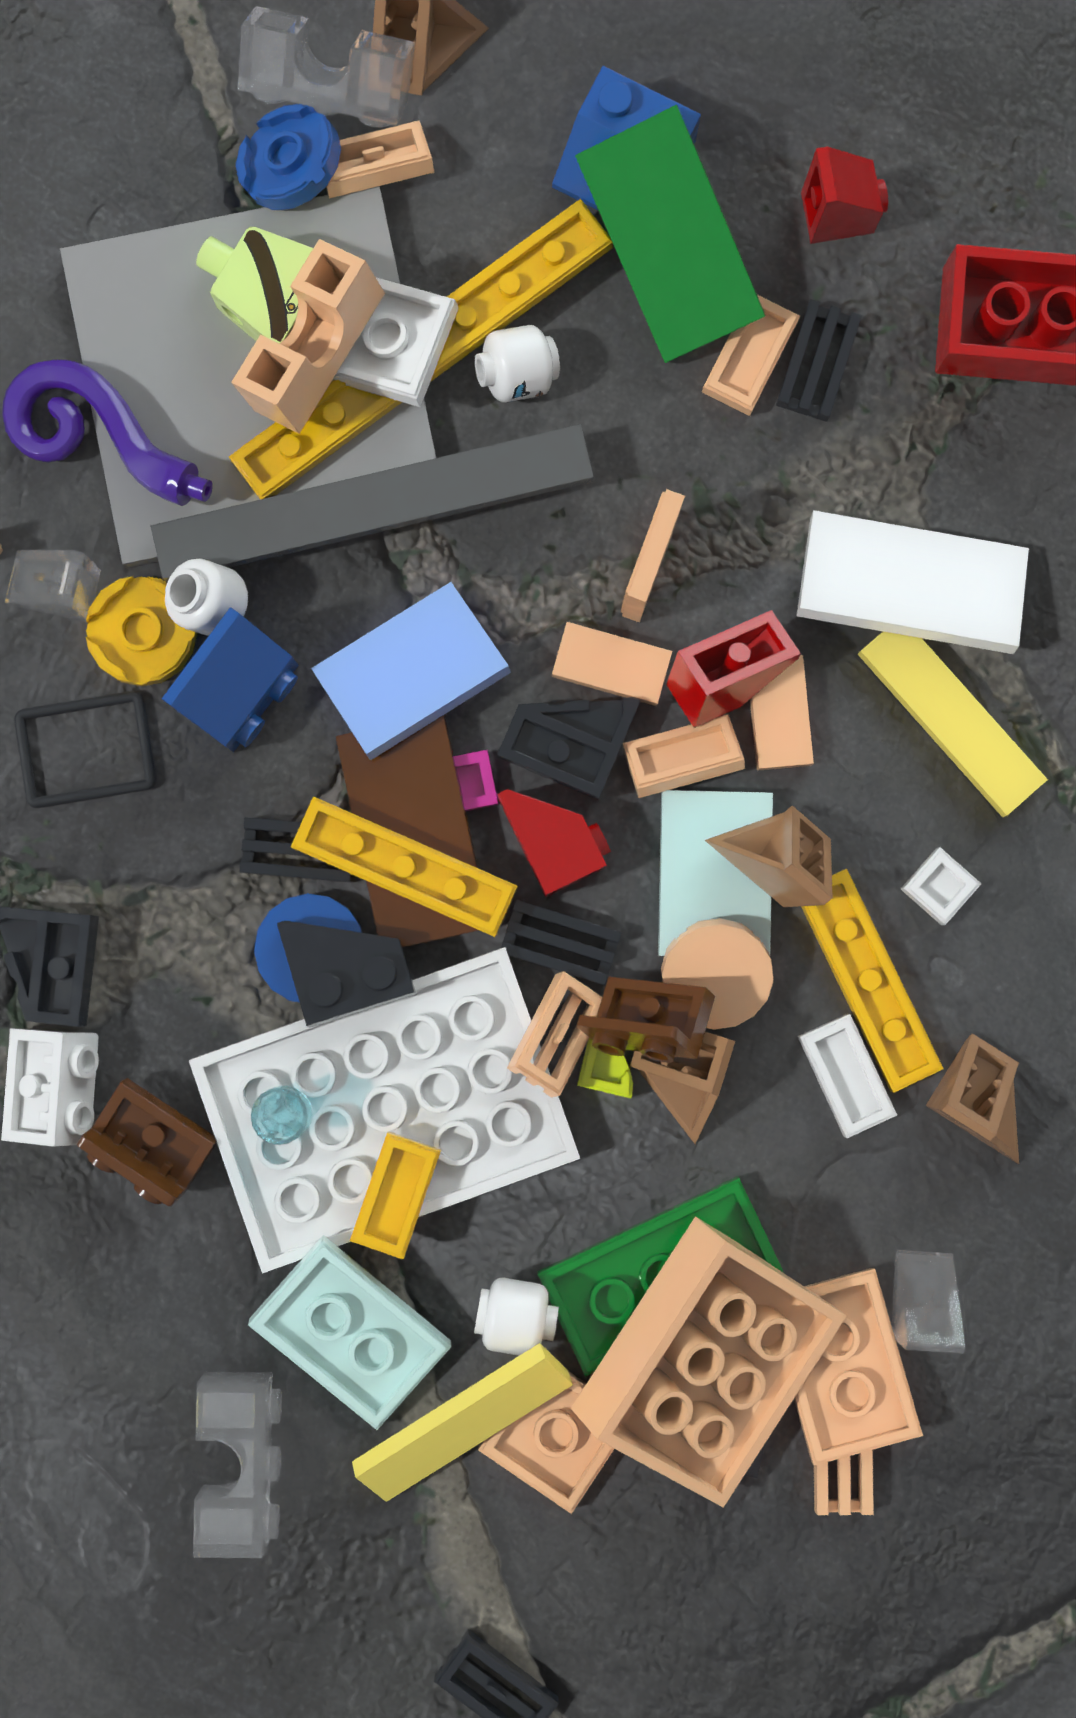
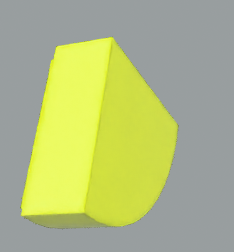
(605, 1072)

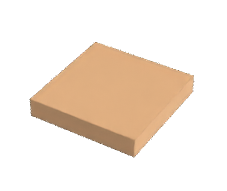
(651, 555)
(551, 1449)

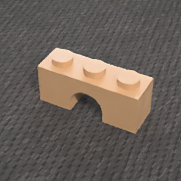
(334, 305)

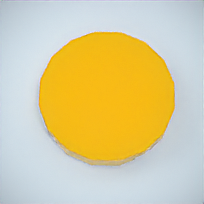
(135, 635)

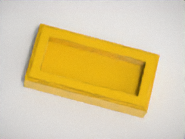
(395, 1195)

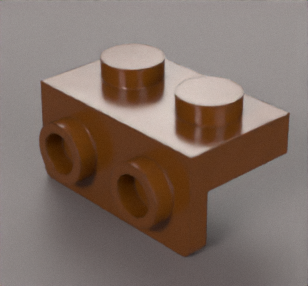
(650, 1019)
(147, 1144)

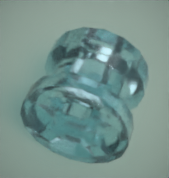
(270, 1124)

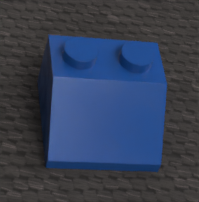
(609, 109)
(233, 681)

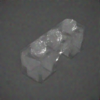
(282, 68)
(238, 1516)

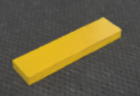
(404, 866)
(872, 986)

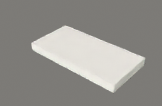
(913, 582)

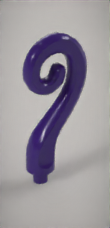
(151, 467)

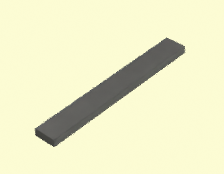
(376, 501)

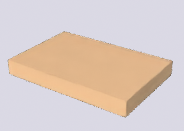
(859, 1385)

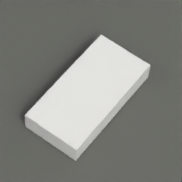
(847, 1075)

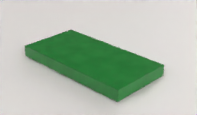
(670, 234)
(608, 1280)

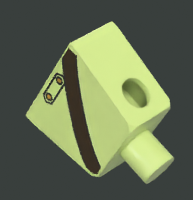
(256, 281)

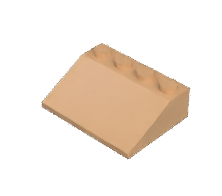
(707, 1363)

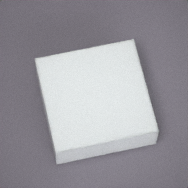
(940, 886)

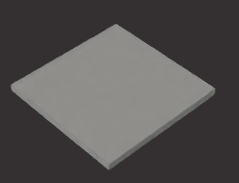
(172, 356)

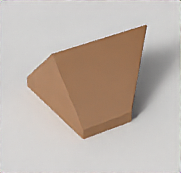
(437, 27)
(783, 857)
(687, 1084)
(981, 1095)

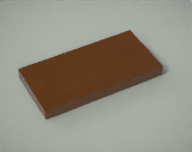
(420, 797)

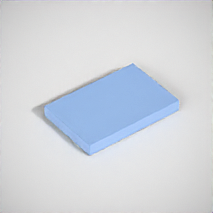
(411, 670)

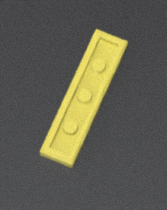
(954, 719)
(462, 1422)

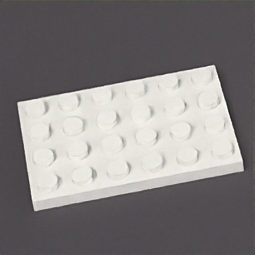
(408, 1068)

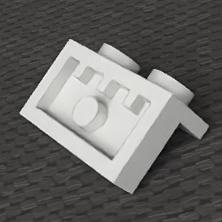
(49, 1086)

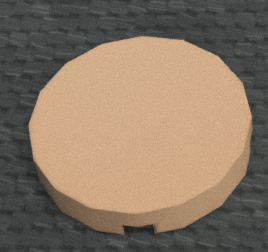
(726, 962)

